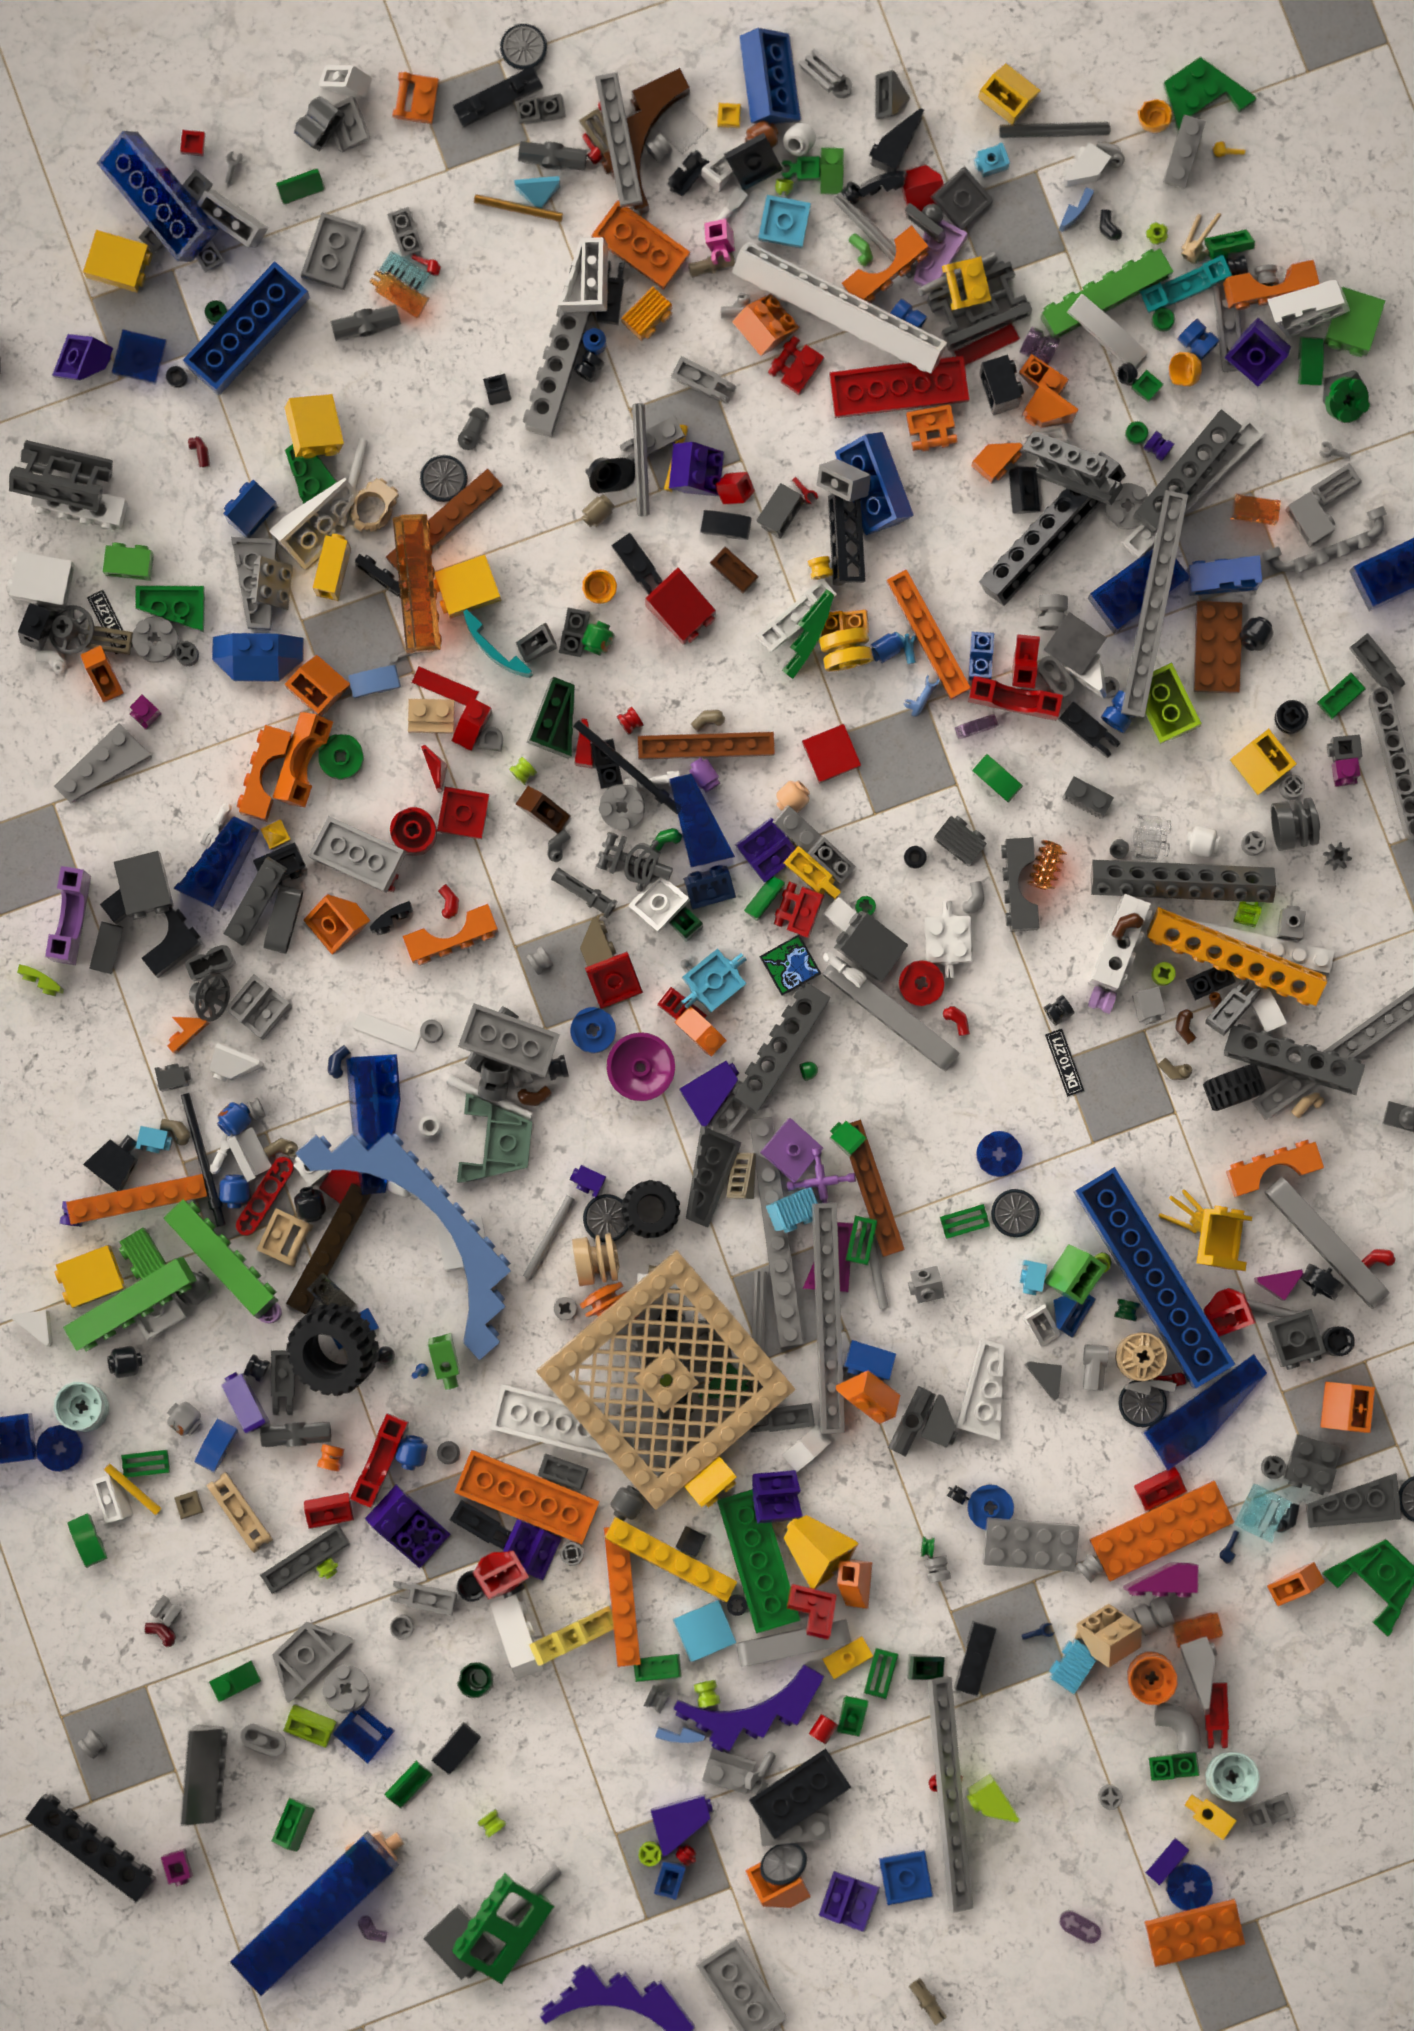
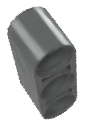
(283, 919)

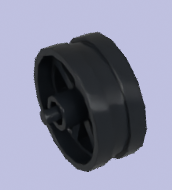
(1322, 1282)

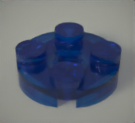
(988, 1162)
(53, 1436)
(1202, 1883)

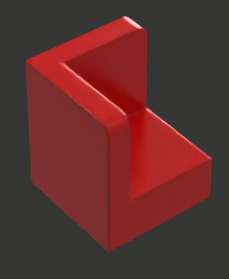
(735, 488)

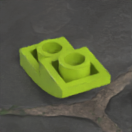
(48, 985)

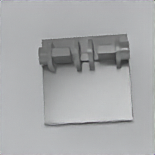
(272, 582)

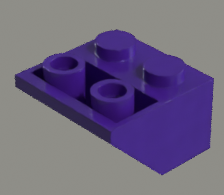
(695, 468)

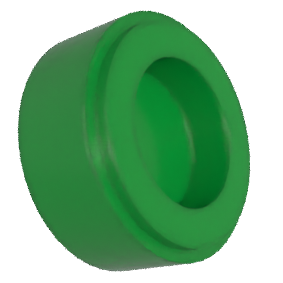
(1163, 319)
(1136, 433)

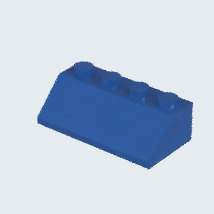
(769, 76)
(886, 498)

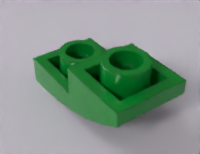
(1311, 361)
(997, 778)
(86, 1540)
(1174, 1766)

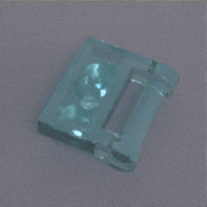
(1255, 1510)

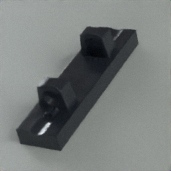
(497, 96)

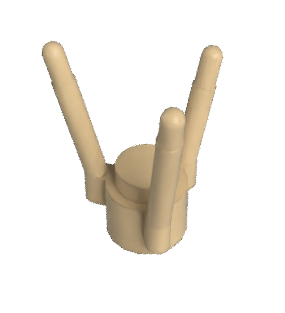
(1194, 251)

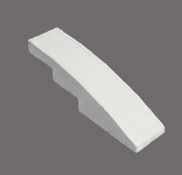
(1106, 331)

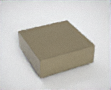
(189, 1504)

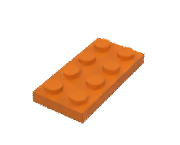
(641, 245)
(1194, 1932)

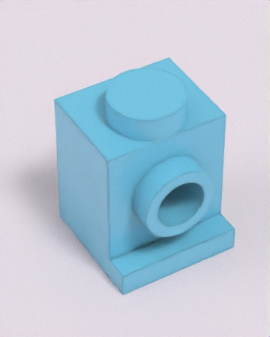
(989, 168)
(153, 1139)
(1033, 1277)

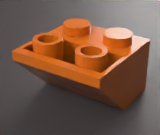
(765, 324)
(317, 685)
(1347, 1407)

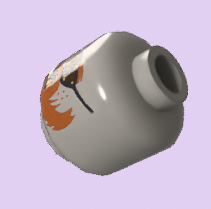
(184, 1418)

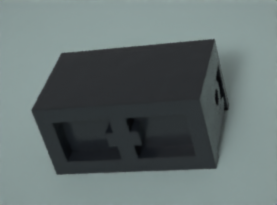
(288, 857)

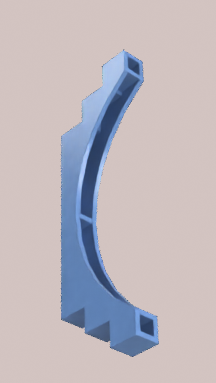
(393, 1163)

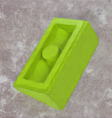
(309, 1726)

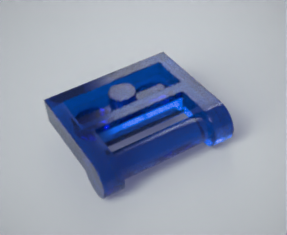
(358, 1738)

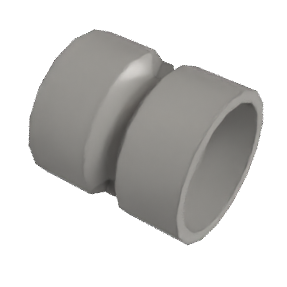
(1052, 610)
(1151, 1616)

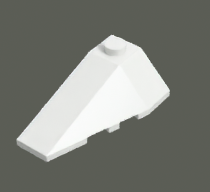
(305, 528)

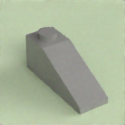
(1200, 1664)

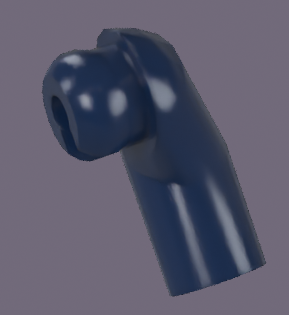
(334, 1062)

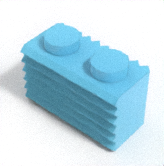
(792, 1210)
(1073, 1666)

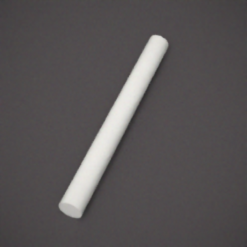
(355, 470)
(504, 1104)

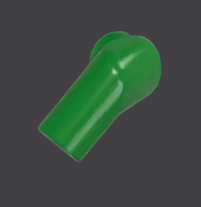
(666, 836)

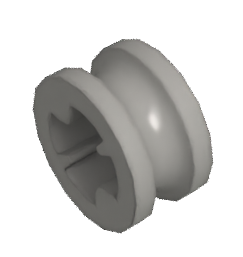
(844, 94)
(1111, 694)
(256, 1109)

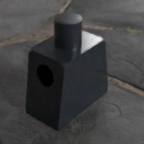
(36, 626)
(114, 1162)

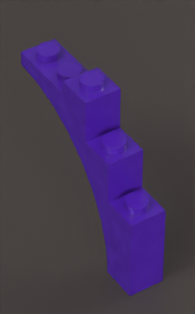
(757, 1719)
(591, 1990)

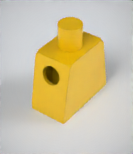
(1221, 1821)

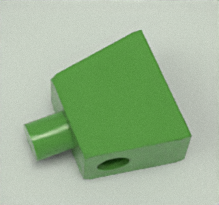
(443, 1350)

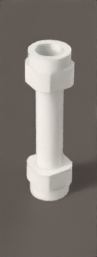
(657, 780)

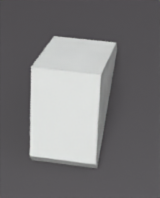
(717, 172)
(36, 1324)
(1041, 1325)
(806, 1448)

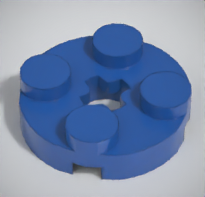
(605, 1035)
(980, 1498)

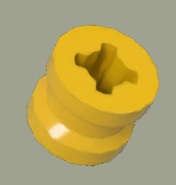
(820, 567)

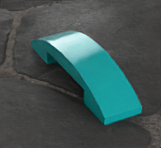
(1186, 285)
(514, 666)

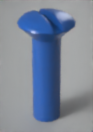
(421, 1370)

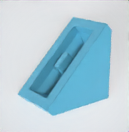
(538, 190)

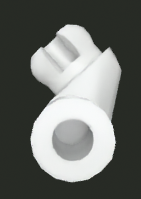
(53, 658)

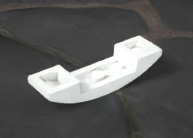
(787, 623)

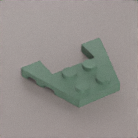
(505, 1143)

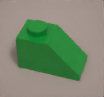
(847, 1137)
(730, 1384)

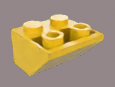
(1008, 93)
(1263, 761)
(710, 1482)

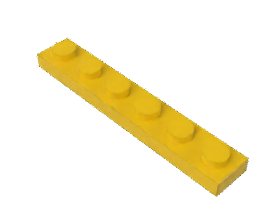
(670, 1559)

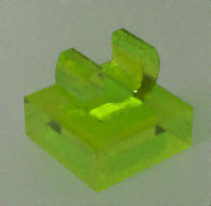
(1247, 914)

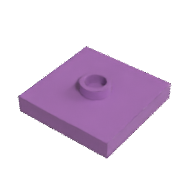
(791, 1150)

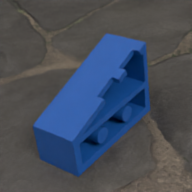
(1224, 576)

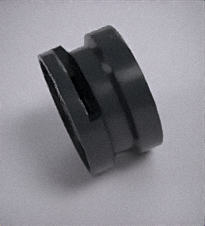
(1291, 716)

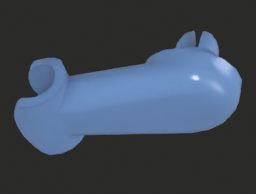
(918, 705)

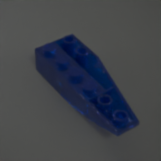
(373, 1105)
(1201, 1416)

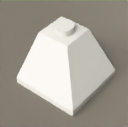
(232, 1064)

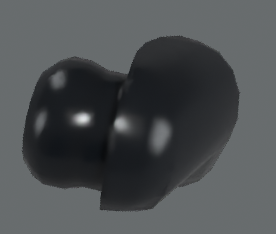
(1107, 228)
(1289, 1519)

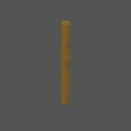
(519, 208)

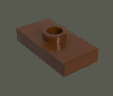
(734, 570)

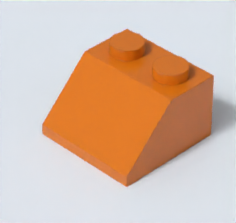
(871, 1396)

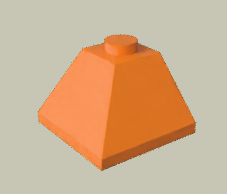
(1048, 409)
(336, 921)
(777, 1895)

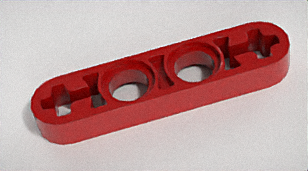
(268, 1198)

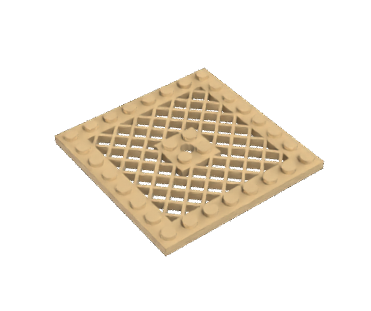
(727, 1431)

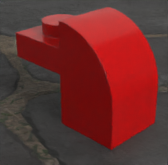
(1025, 661)

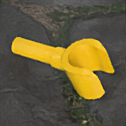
(1220, 150)

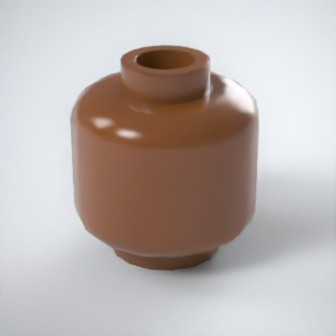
(769, 130)

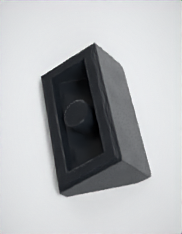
(1024, 490)

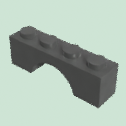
(1022, 913)

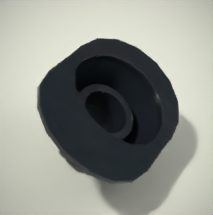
(611, 474)

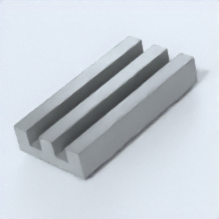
(810, 59)
(1315, 488)

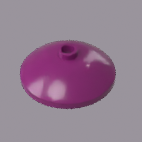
(636, 1050)

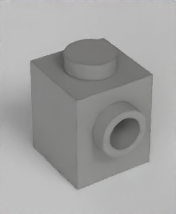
(1291, 923)

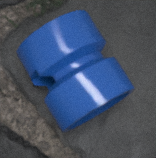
(904, 311)
(1198, 339)
(1113, 715)

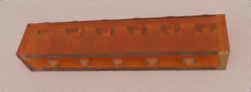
(417, 583)

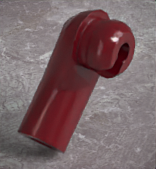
(202, 450)
(165, 1633)

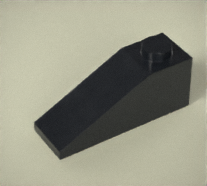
(894, 144)

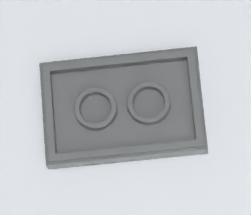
(332, 251)

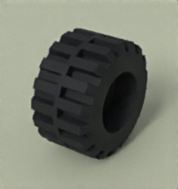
(1234, 1087)
(669, 1202)

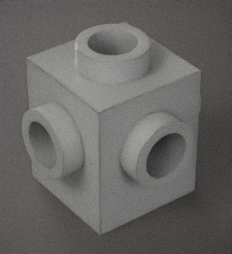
(926, 1284)

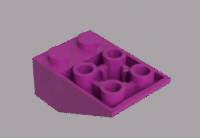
(1171, 1577)

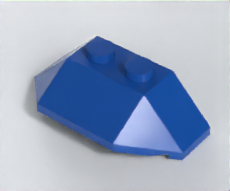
(257, 655)

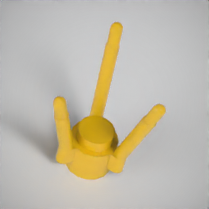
(1196, 1219)

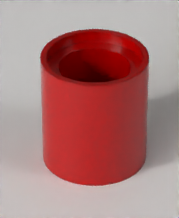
(823, 1729)

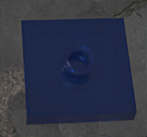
(139, 356)

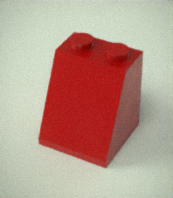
(680, 607)

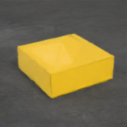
(275, 834)

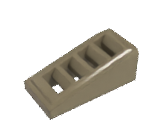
(735, 1175)

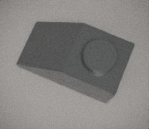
(940, 1424)

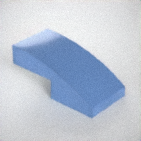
(1073, 213)
(374, 681)
(687, 1735)

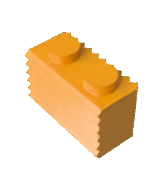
(647, 314)

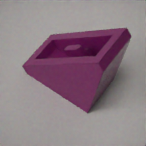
(1279, 1284)

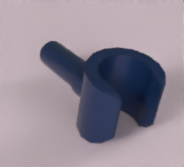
(1226, 1553)
(1038, 1632)

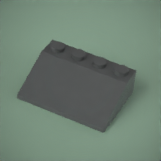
(202, 1775)

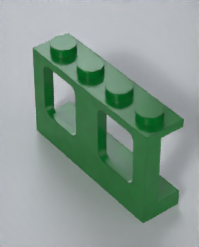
(515, 1937)

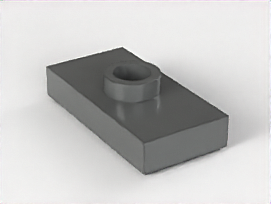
(563, 1471)

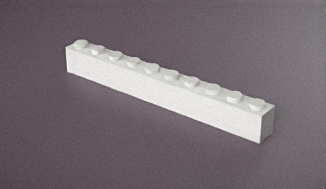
(839, 307)

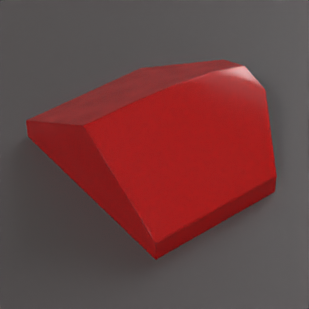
(920, 186)
(436, 766)
(1229, 1311)
(499, 1573)

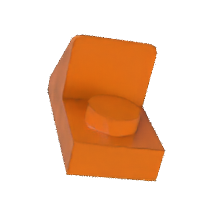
(191, 1028)

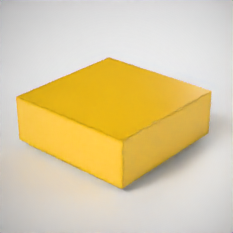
(728, 115)

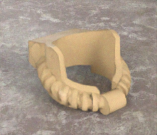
(380, 490)

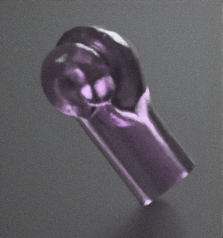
(369, 1930)

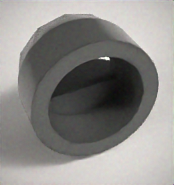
(1116, 853)

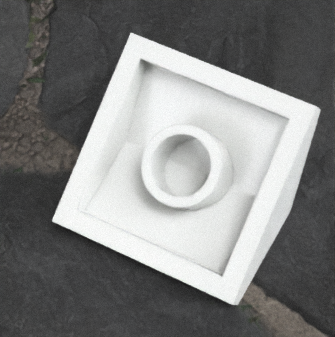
(659, 903)

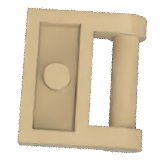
(278, 1233)

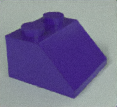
(1258, 352)

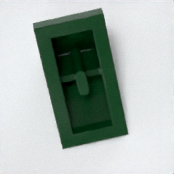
(686, 923)
(925, 1667)

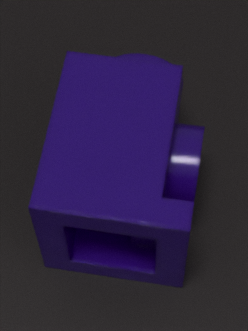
(588, 1180)

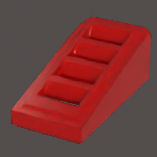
(583, 752)
(669, 1010)

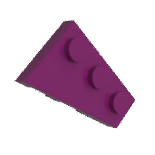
(844, 1234)

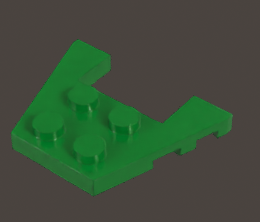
(1199, 86)
(1385, 1573)

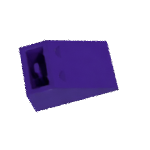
(407, 1526)

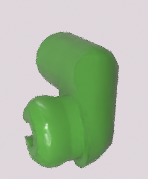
(864, 248)

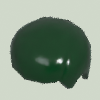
(475, 1680)

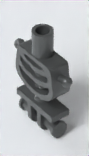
(655, 868)

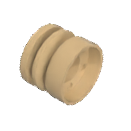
(595, 1259)
(1129, 1363)

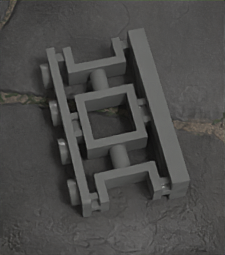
(987, 322)
(1072, 468)
(59, 488)

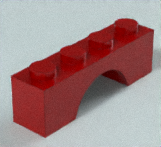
(1027, 702)
(379, 1460)

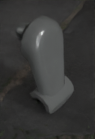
(471, 432)

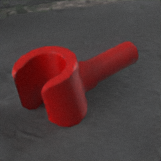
(595, 153)
(433, 266)
(804, 490)
(1177, 1378)

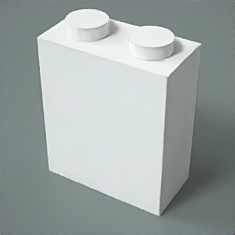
(41, 579)

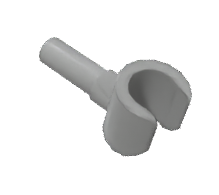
(232, 164)
(1332, 451)

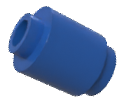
(594, 347)
(886, 647)

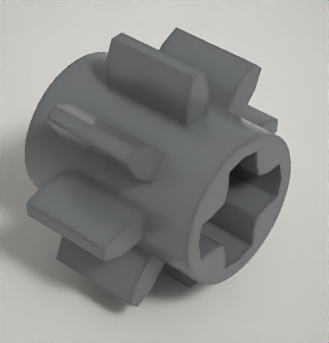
(1339, 849)

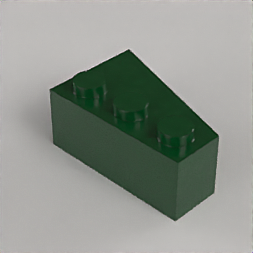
(554, 719)

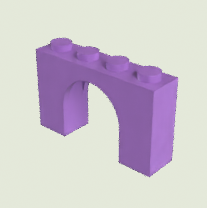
(74, 890)

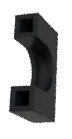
(176, 945)

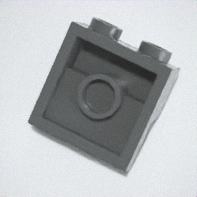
(1296, 1339)
(1312, 1464)

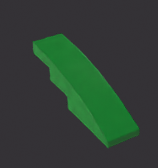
(813, 624)

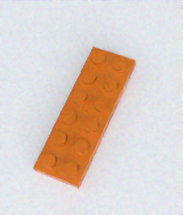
(526, 1496)
(1161, 1530)

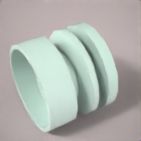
(76, 1394)
(1243, 1784)

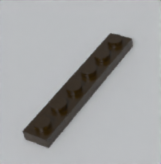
(329, 1246)

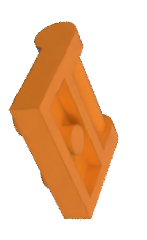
(423, 98)

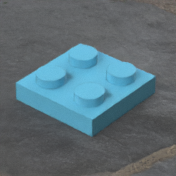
(784, 221)

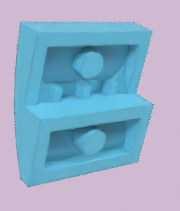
(704, 1631)

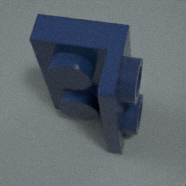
(709, 886)

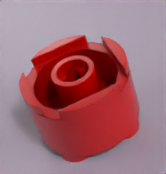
(408, 819)

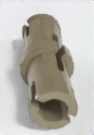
(706, 266)
(927, 2001)

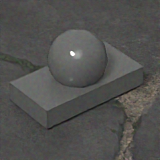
(927, 220)
(1399, 1116)

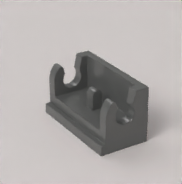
(780, 510)

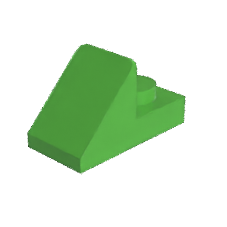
(831, 170)

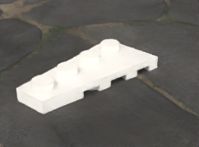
(982, 1399)

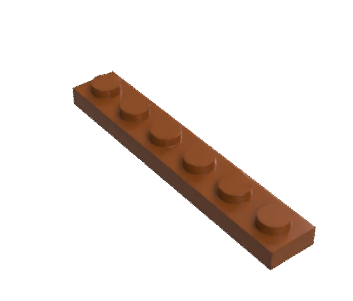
(458, 509)
(706, 745)
(875, 1196)

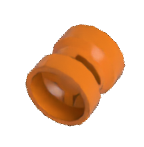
(327, 1462)

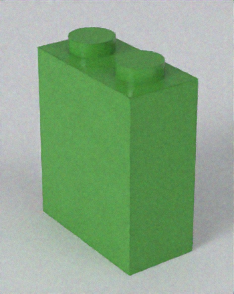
(1357, 327)
(1075, 1274)

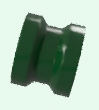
(214, 317)
(1126, 1310)

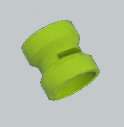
(706, 1692)

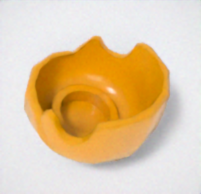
(1155, 116)
(1185, 369)
(599, 586)

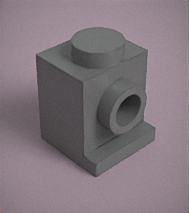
(1351, 743)
(172, 1077)

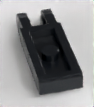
(614, 297)
(636, 561)
(383, 577)
(1087, 728)
(478, 1523)

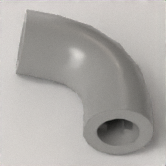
(1182, 1722)

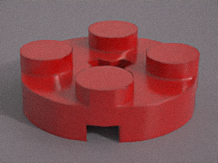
(927, 994)

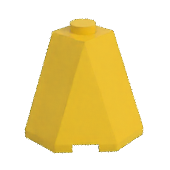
(817, 1549)

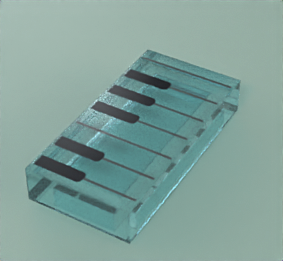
(405, 270)

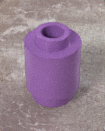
(704, 774)

